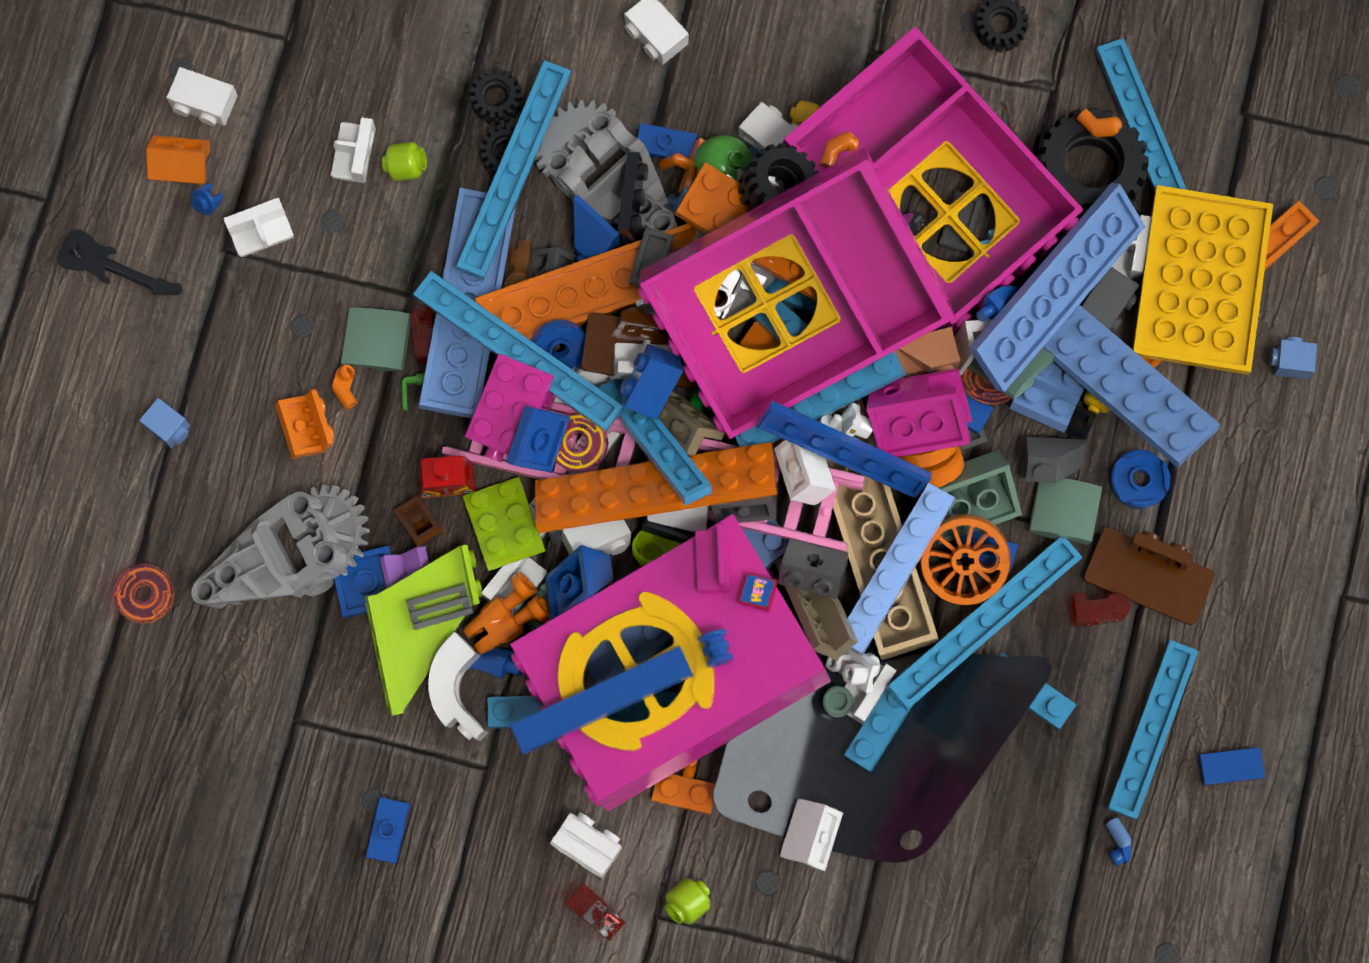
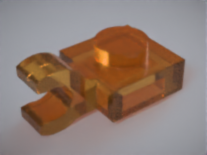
(521, 260)

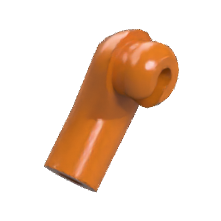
(837, 144)

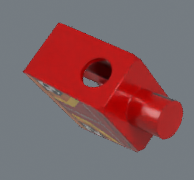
(446, 476)

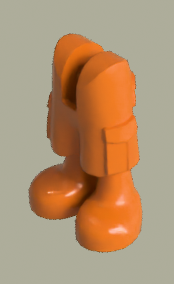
(498, 616)

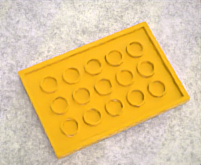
(1202, 280)

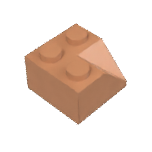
(930, 353)

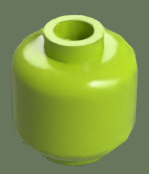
(404, 161)
(687, 901)

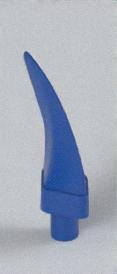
(995, 302)
(496, 662)

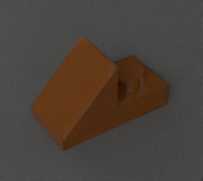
(418, 521)

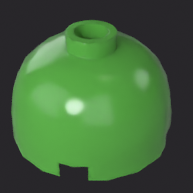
(723, 153)

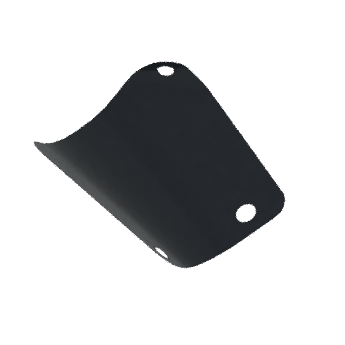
(917, 780)

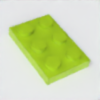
(503, 523)

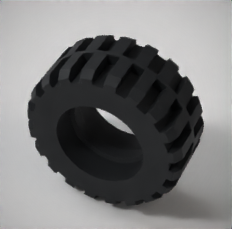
(1122, 148)

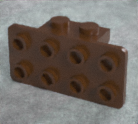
(630, 327)
(1150, 574)

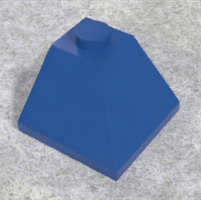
(592, 232)
(577, 579)

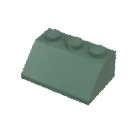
(983, 490)

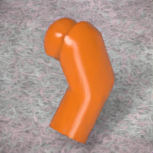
(1099, 127)
(341, 386)

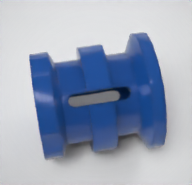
(716, 648)

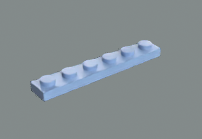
(898, 564)

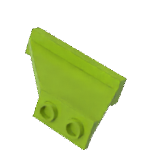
(406, 653)

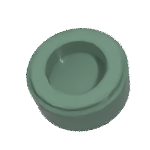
(838, 701)

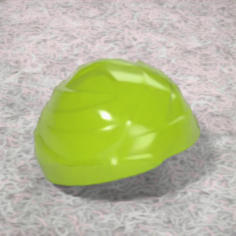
(649, 547)

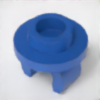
(203, 201)

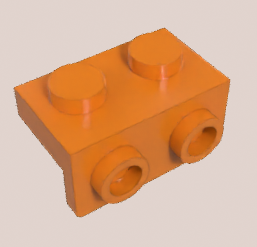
(305, 425)

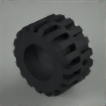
(776, 162)

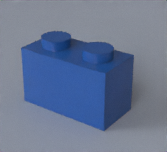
(651, 381)

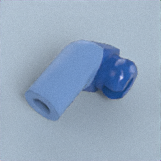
(1123, 842)

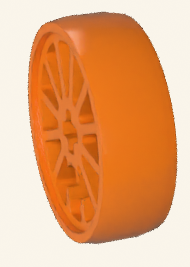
(974, 551)

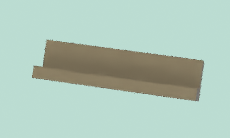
(687, 423)
(822, 621)

